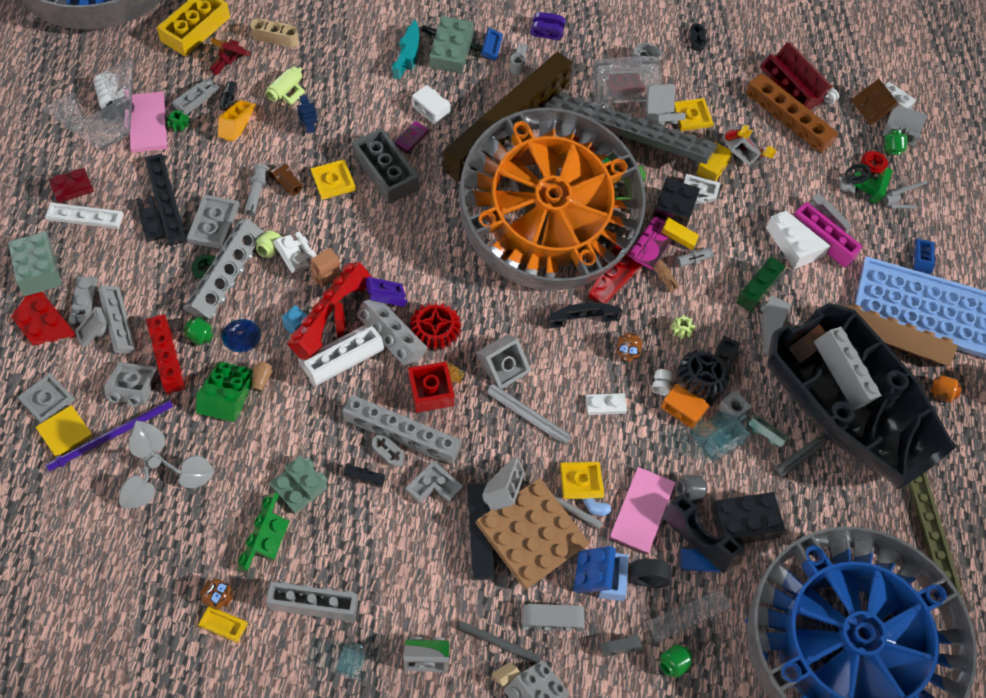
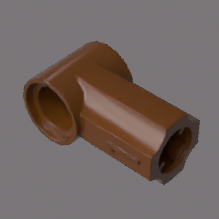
(283, 175)

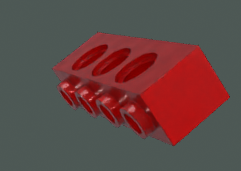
(165, 354)

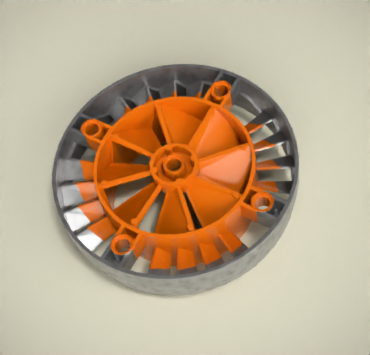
(574, 217)

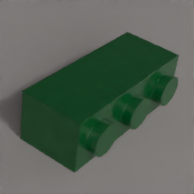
(760, 284)

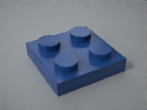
(595, 569)

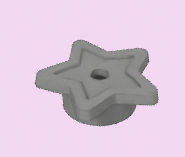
(844, 186)

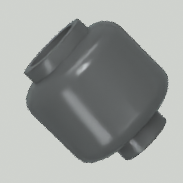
(692, 487)

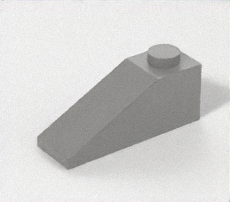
(772, 318)
(504, 486)

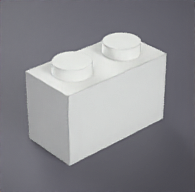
(431, 105)

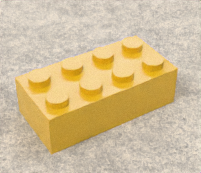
(192, 24)

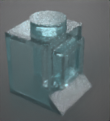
(351, 661)

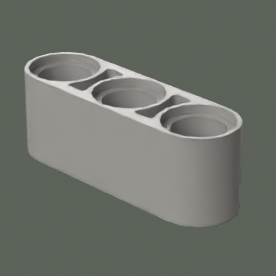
(553, 617)

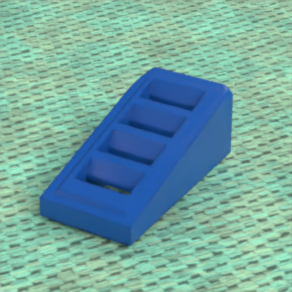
(923, 265)

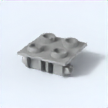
(908, 121)

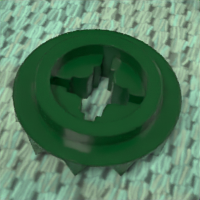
(198, 265)

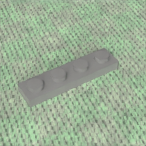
(116, 319)

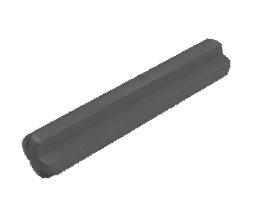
(798, 457)

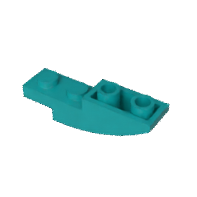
(409, 51)

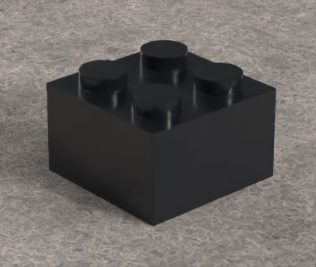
(676, 201)

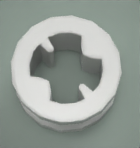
(831, 96)

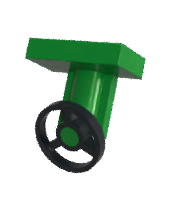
(864, 182)

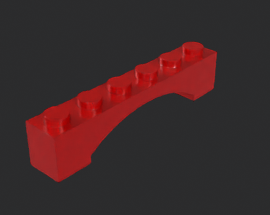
(307, 339)

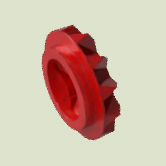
(879, 159)

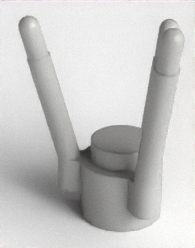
(893, 197)

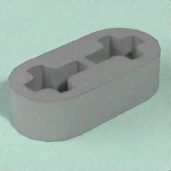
(390, 447)

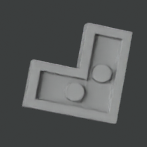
(432, 479)

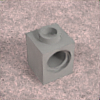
(737, 401)

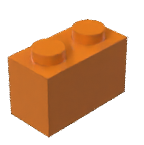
(685, 406)

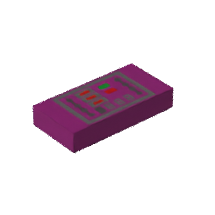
(411, 137)

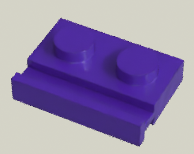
(386, 291)

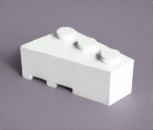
(796, 240)

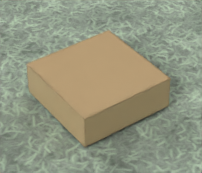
(506, 674)

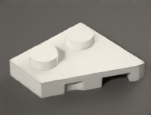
(708, 188)

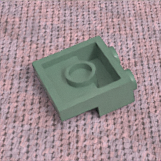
(299, 484)

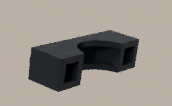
(683, 518)

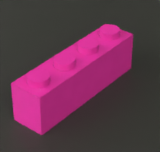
(842, 246)

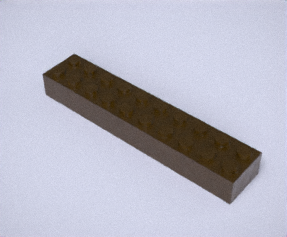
(529, 94)

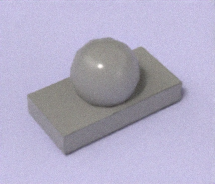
(92, 326)

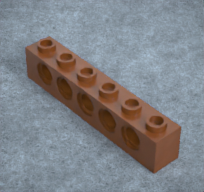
(791, 113)

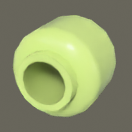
(265, 244)

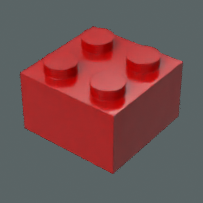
(431, 387)

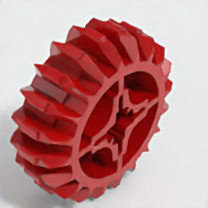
(450, 325)

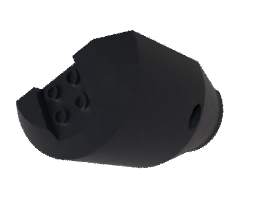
(890, 435)

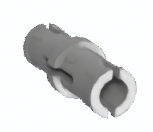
(704, 254)

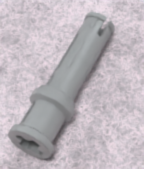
(257, 183)

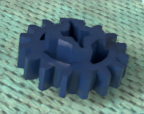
(307, 114)

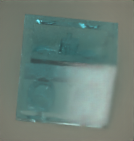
(719, 435)

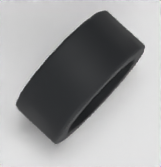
(651, 573)

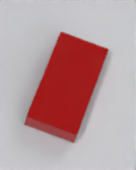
(339, 320)

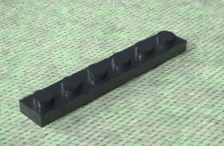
(165, 200)

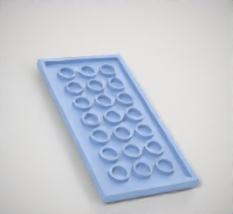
(925, 302)

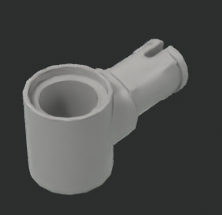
(517, 60)

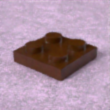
(875, 102)

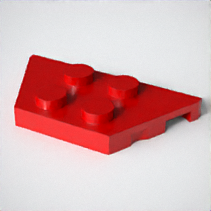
(41, 320)

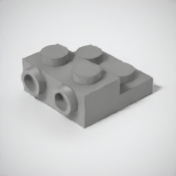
(130, 384)

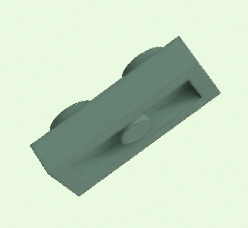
(762, 427)

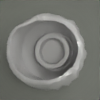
(647, 50)

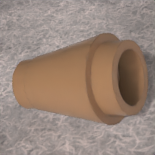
(261, 374)

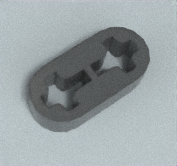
(621, 646)

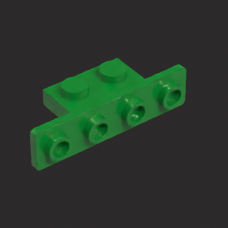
(266, 535)

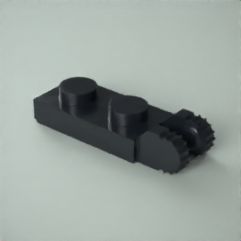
(150, 220)

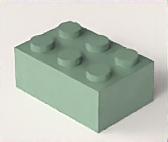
(451, 44)
(34, 263)

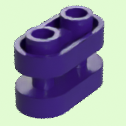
(548, 26)

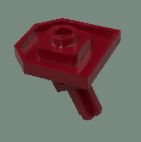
(227, 54)

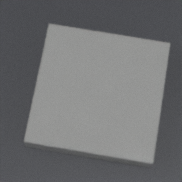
(46, 398)

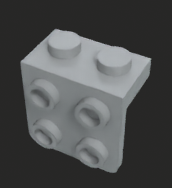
(660, 104)
(536, 683)

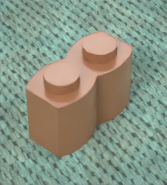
(325, 267)

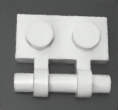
(291, 253)

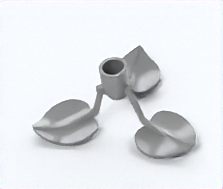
(145, 443)

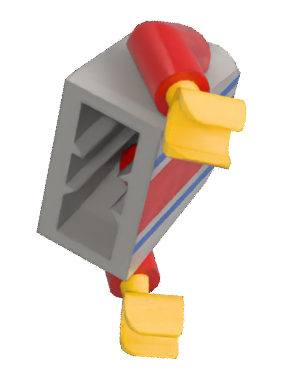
(743, 147)

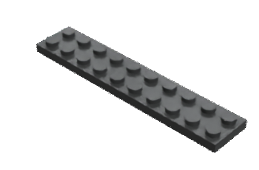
(638, 128)

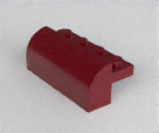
(796, 76)

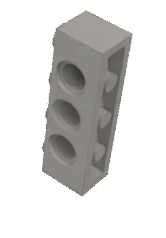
(394, 332)

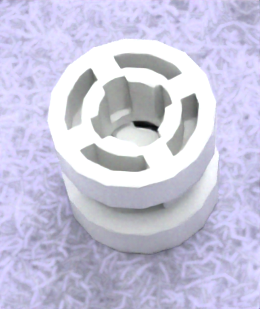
(663, 379)

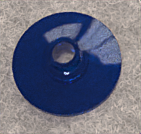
(241, 342)

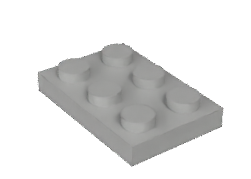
(213, 221)

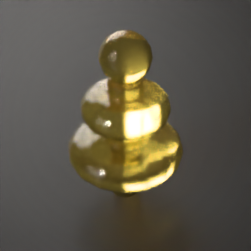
(455, 374)

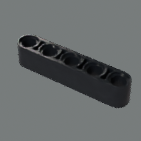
(481, 548)

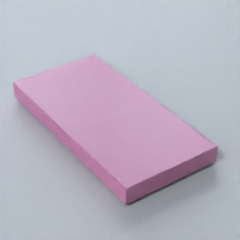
(148, 122)
(642, 510)

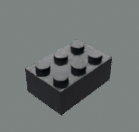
(748, 518)

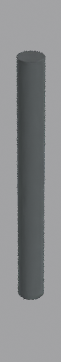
(499, 642)

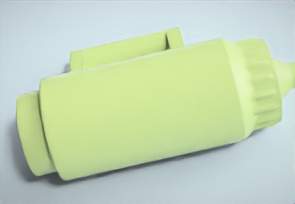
(283, 84)

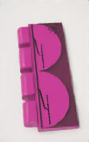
(650, 244)

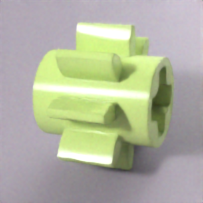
(682, 327)

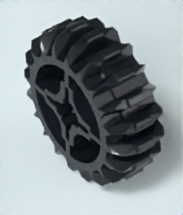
(703, 373)

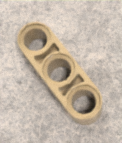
(274, 32)

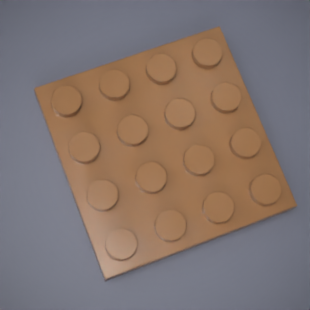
(532, 534)

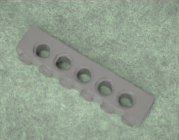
(197, 303)
(402, 429)

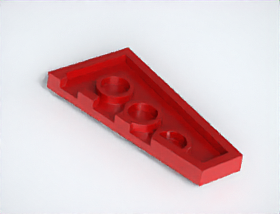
(613, 280)

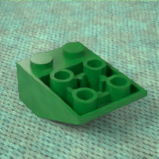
(224, 391)

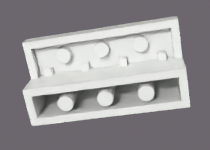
(342, 354)

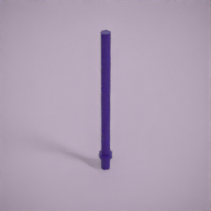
(61, 460)

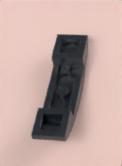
(584, 310)

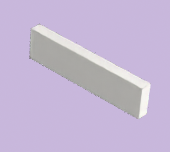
(84, 215)

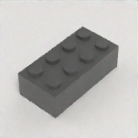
(385, 165)

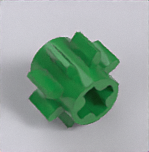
(178, 120)

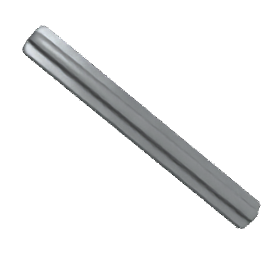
(529, 414)

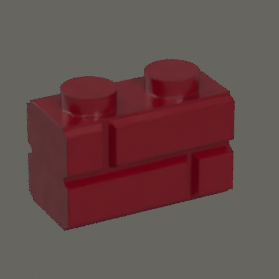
(71, 185)

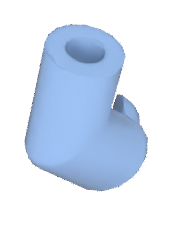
(597, 508)

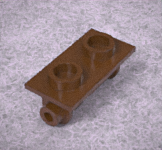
(805, 346)

